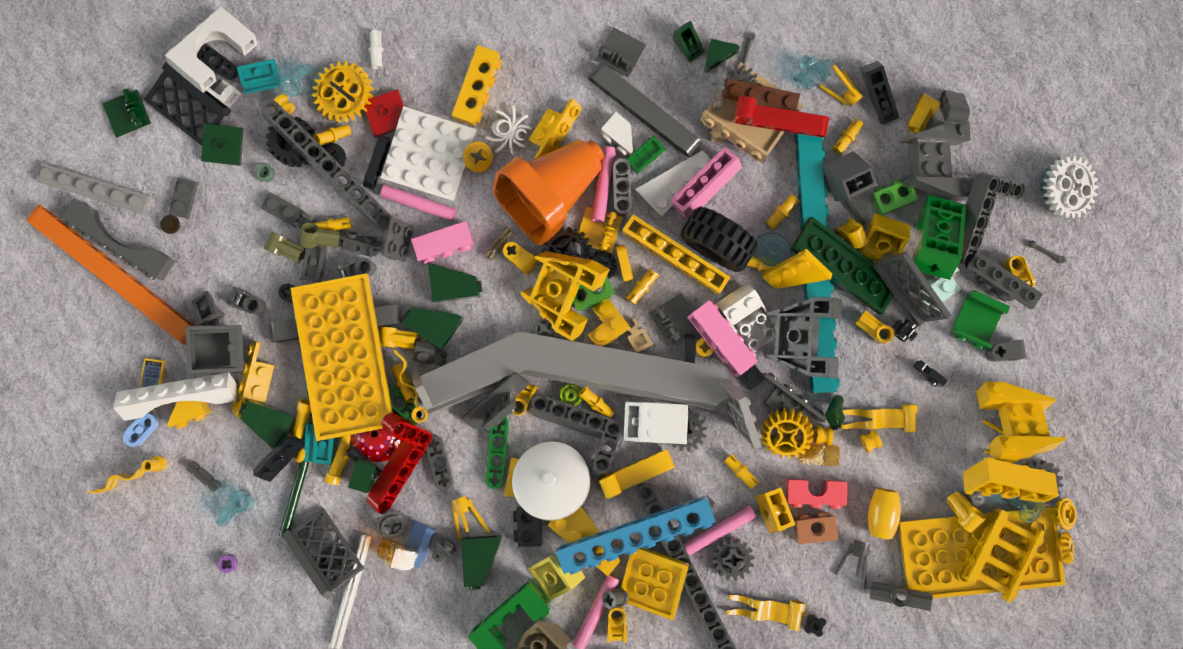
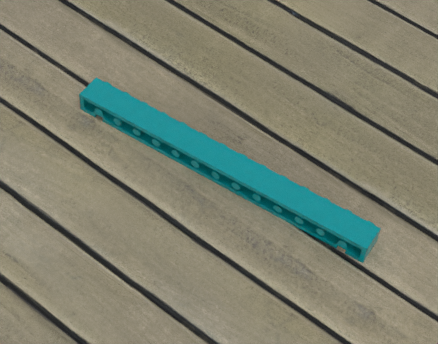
(812, 204)

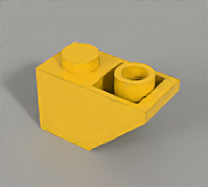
(187, 411)

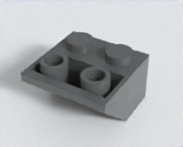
(849, 176)

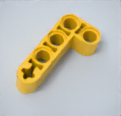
(636, 473)

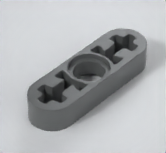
(448, 474)

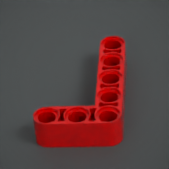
(778, 119)
(402, 462)

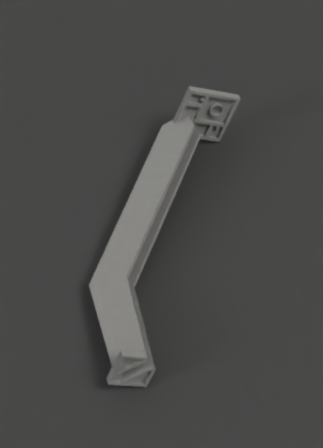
(590, 367)

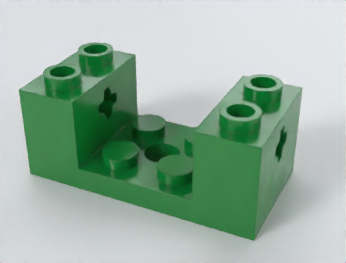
(941, 236)
(529, 597)

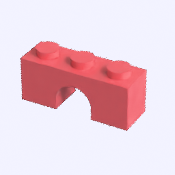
(833, 494)

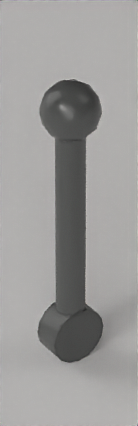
(751, 36)
(861, 220)
(1060, 259)

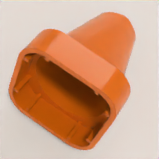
(545, 189)

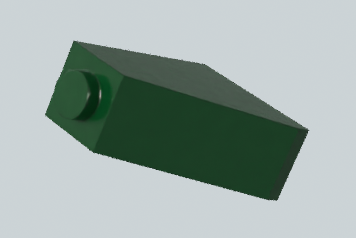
(452, 285)
(433, 325)
(266, 421)
(477, 559)

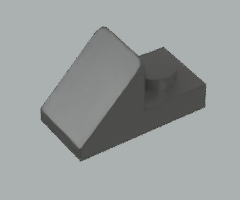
(206, 309)

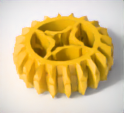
(784, 443)

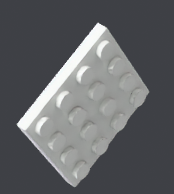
(427, 154)

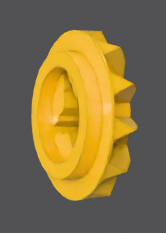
(485, 153)
(1065, 513)
(1066, 547)

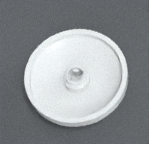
(551, 481)

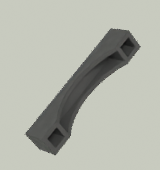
(87, 219)

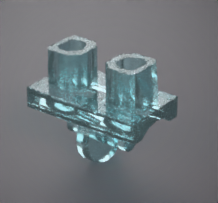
(820, 67)

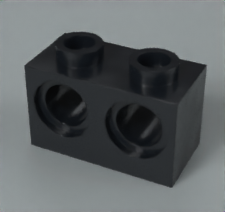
(533, 526)

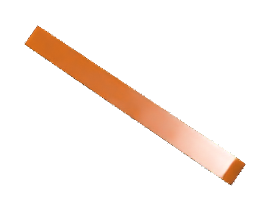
(109, 272)

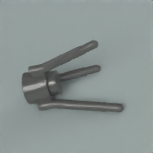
(862, 551)

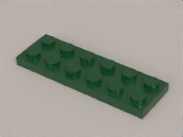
(848, 266)

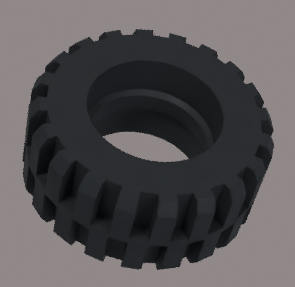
(719, 239)

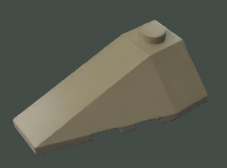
(543, 636)

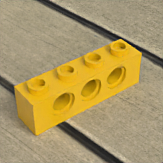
(481, 58)

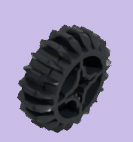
(569, 244)

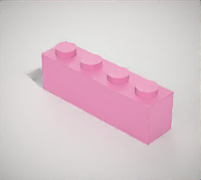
(706, 183)
(722, 339)

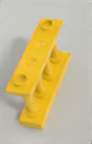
(991, 538)

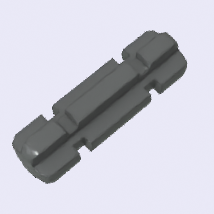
(203, 476)

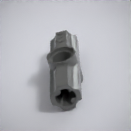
(914, 598)

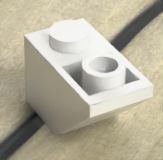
(619, 133)

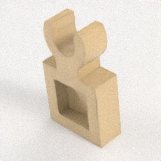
(639, 338)

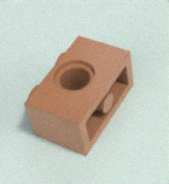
(826, 532)

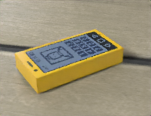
(152, 372)

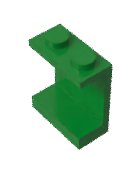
(978, 320)

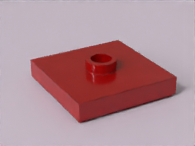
(384, 112)

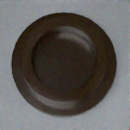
(170, 224)

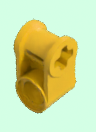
(852, 233)
(522, 259)
(1022, 270)
(525, 398)
(617, 626)

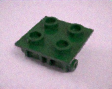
(126, 112)

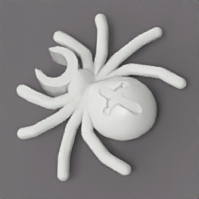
(508, 130)

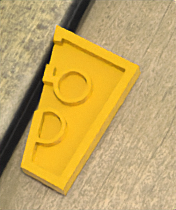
(797, 270)

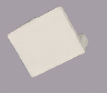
(225, 93)

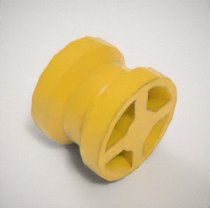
(283, 101)
(703, 349)
(823, 435)
(870, 441)

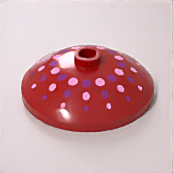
(377, 448)

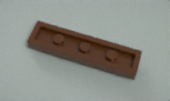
(765, 95)

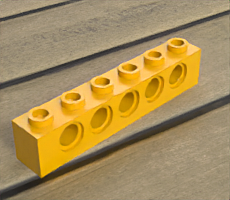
(675, 254)

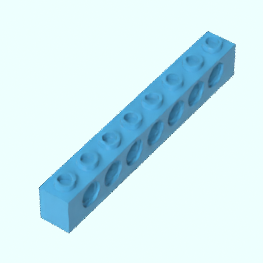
(623, 532)

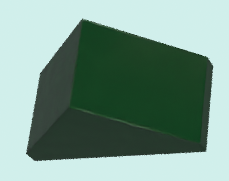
(688, 41)
(718, 53)
(363, 476)

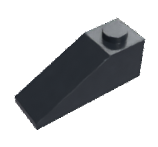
(879, 92)

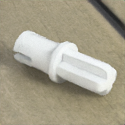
(375, 49)

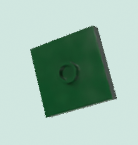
(222, 144)

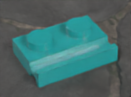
(259, 76)
(317, 451)

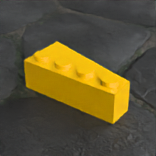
(1010, 480)
(580, 526)

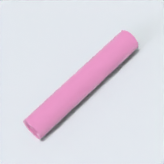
(603, 185)
(418, 202)
(719, 530)
(594, 613)

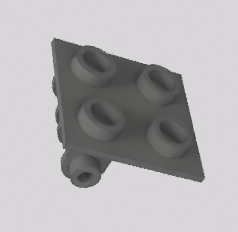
(620, 52)
(397, 239)
(672, 318)

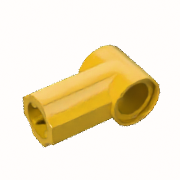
(925, 109)
(873, 326)
(392, 337)
(968, 515)

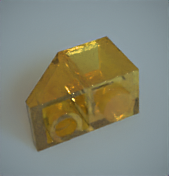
(396, 554)

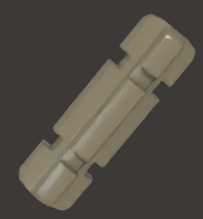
(498, 243)

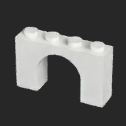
(217, 26)

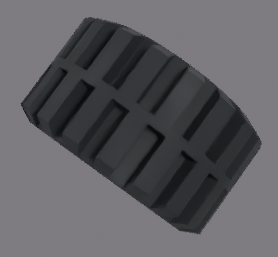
(276, 144)

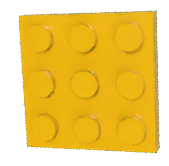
(654, 582)

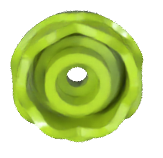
(566, 390)

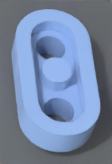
(140, 428)

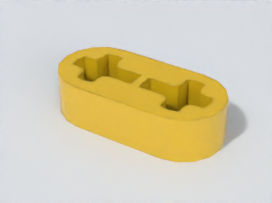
(624, 263)

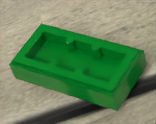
(645, 154)

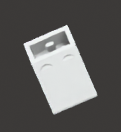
(748, 317)
(655, 422)

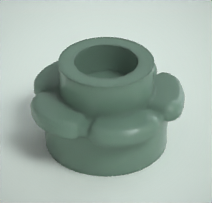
(265, 168)

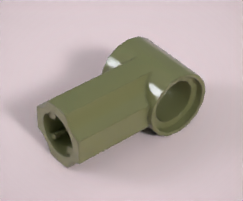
(312, 235)
(281, 246)

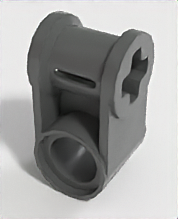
(355, 268)
(244, 300)
(1007, 351)

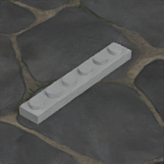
(93, 188)

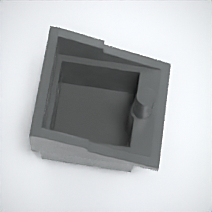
(214, 349)

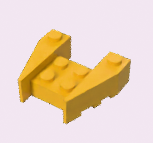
(558, 287)
(1021, 420)

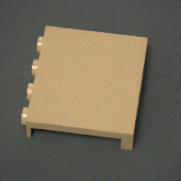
(753, 140)

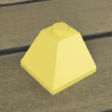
(552, 579)

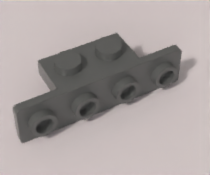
(1002, 282)
(782, 397)
(496, 404)

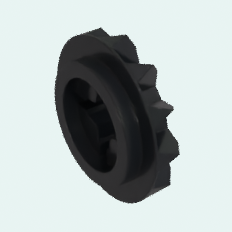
(333, 148)
(605, 257)

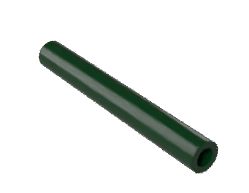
(294, 497)

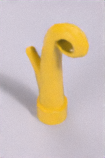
(299, 425)
(340, 460)

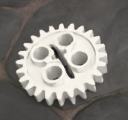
(1070, 187)

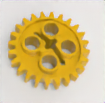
(353, 78)

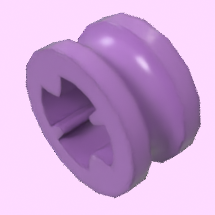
(222, 568)

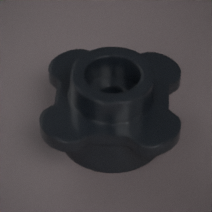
(811, 620)

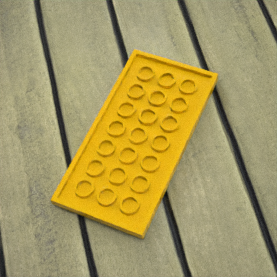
(341, 356)
(940, 549)

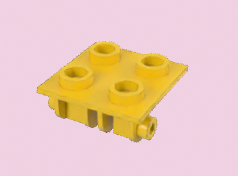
(601, 235)

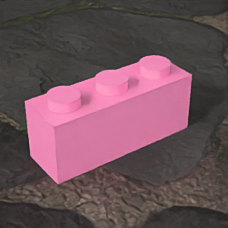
(443, 243)

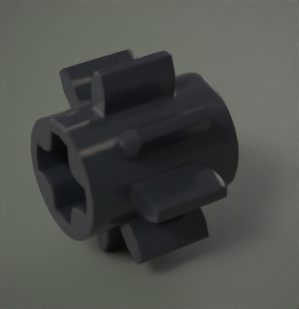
(905, 330)

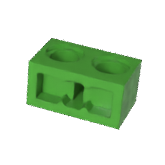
(895, 201)
(593, 297)

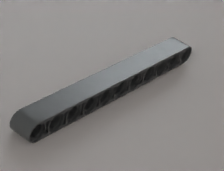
(695, 588)

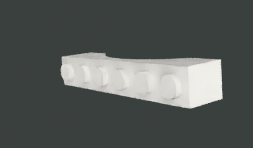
(139, 401)

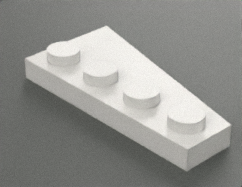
(664, 187)

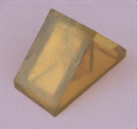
(821, 455)

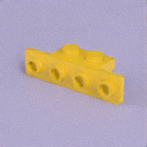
(554, 127)
(255, 379)

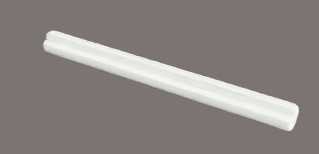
(349, 594)

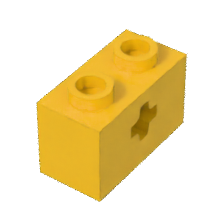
(775, 510)

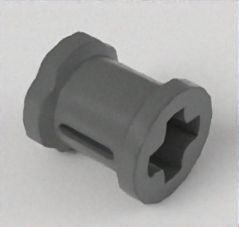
(612, 599)

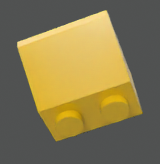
(885, 237)

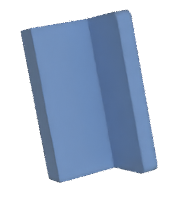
(420, 541)

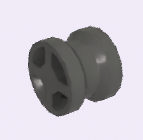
(543, 325)

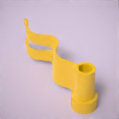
(415, 412)
(885, 418)
(155, 464)
(771, 610)

